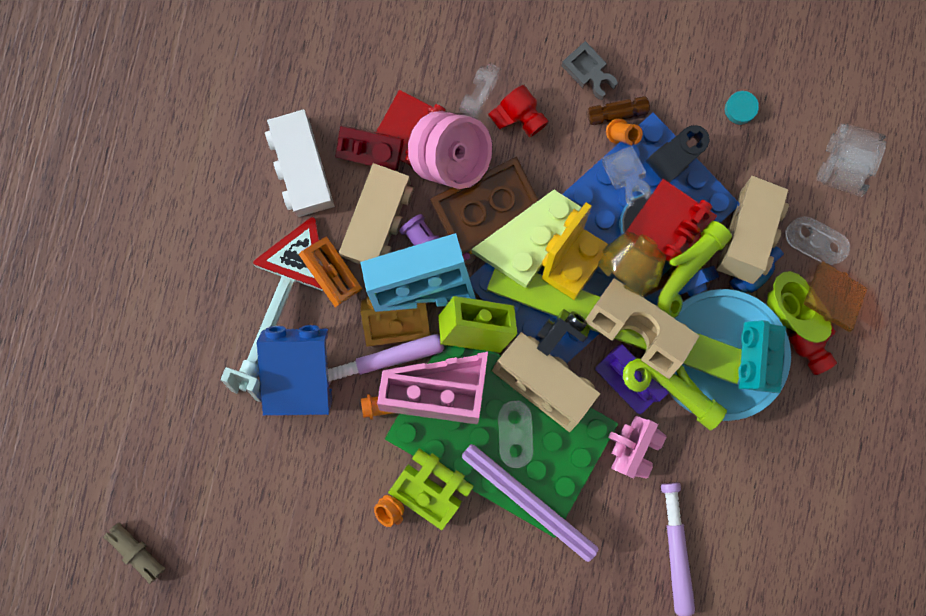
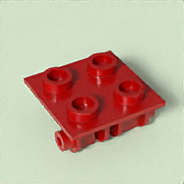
(403, 117)
(672, 219)

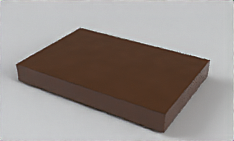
(486, 205)

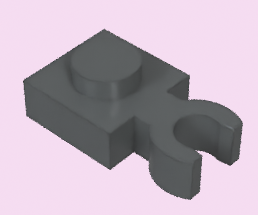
(586, 67)

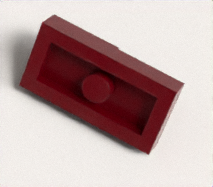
(369, 147)

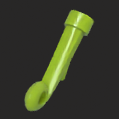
(712, 239)
(708, 411)

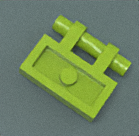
(427, 497)

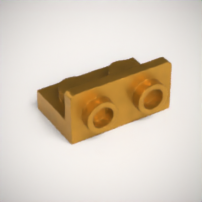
(393, 325)

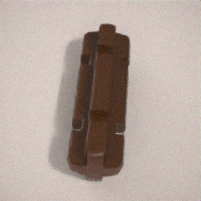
(620, 109)

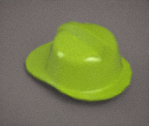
(788, 304)

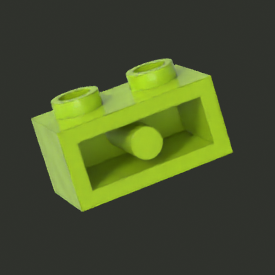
(477, 324)

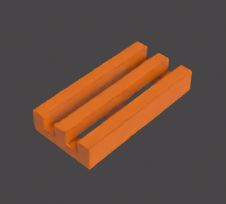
(327, 275)

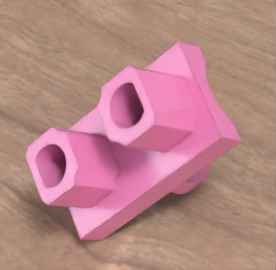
(632, 446)

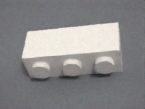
(299, 163)

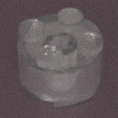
(852, 159)

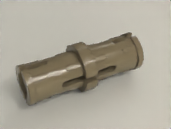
(134, 553)

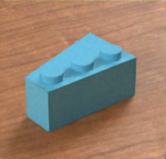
(417, 275)

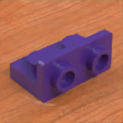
(611, 371)

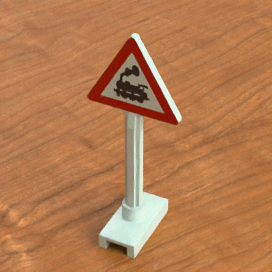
(285, 262)

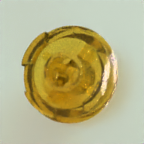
(634, 262)

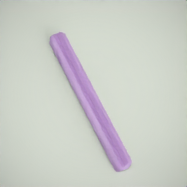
(530, 503)

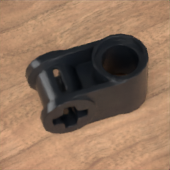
(675, 156)

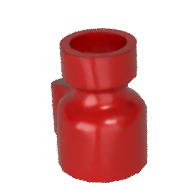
(519, 106)
(818, 357)

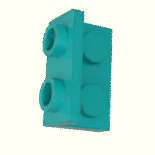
(762, 356)

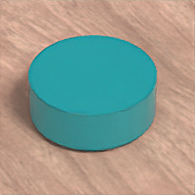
(741, 107)

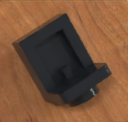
(553, 331)

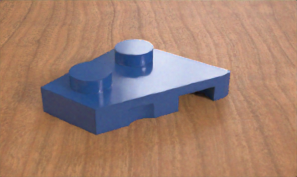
(694, 286)

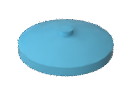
(722, 316)

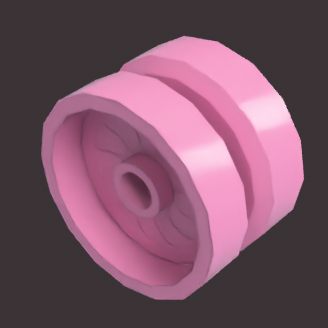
(450, 149)

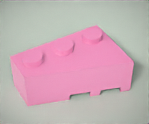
(436, 390)

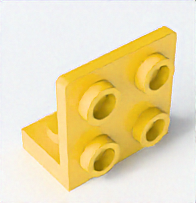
(572, 255)

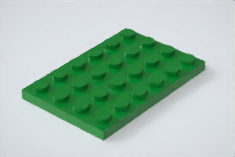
(559, 458)

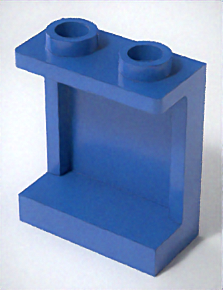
(294, 371)

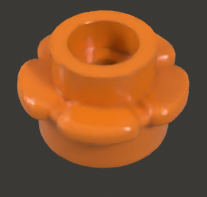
(389, 511)

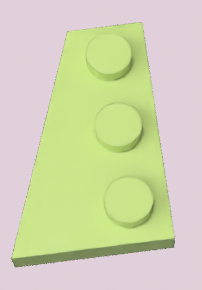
(521, 243)

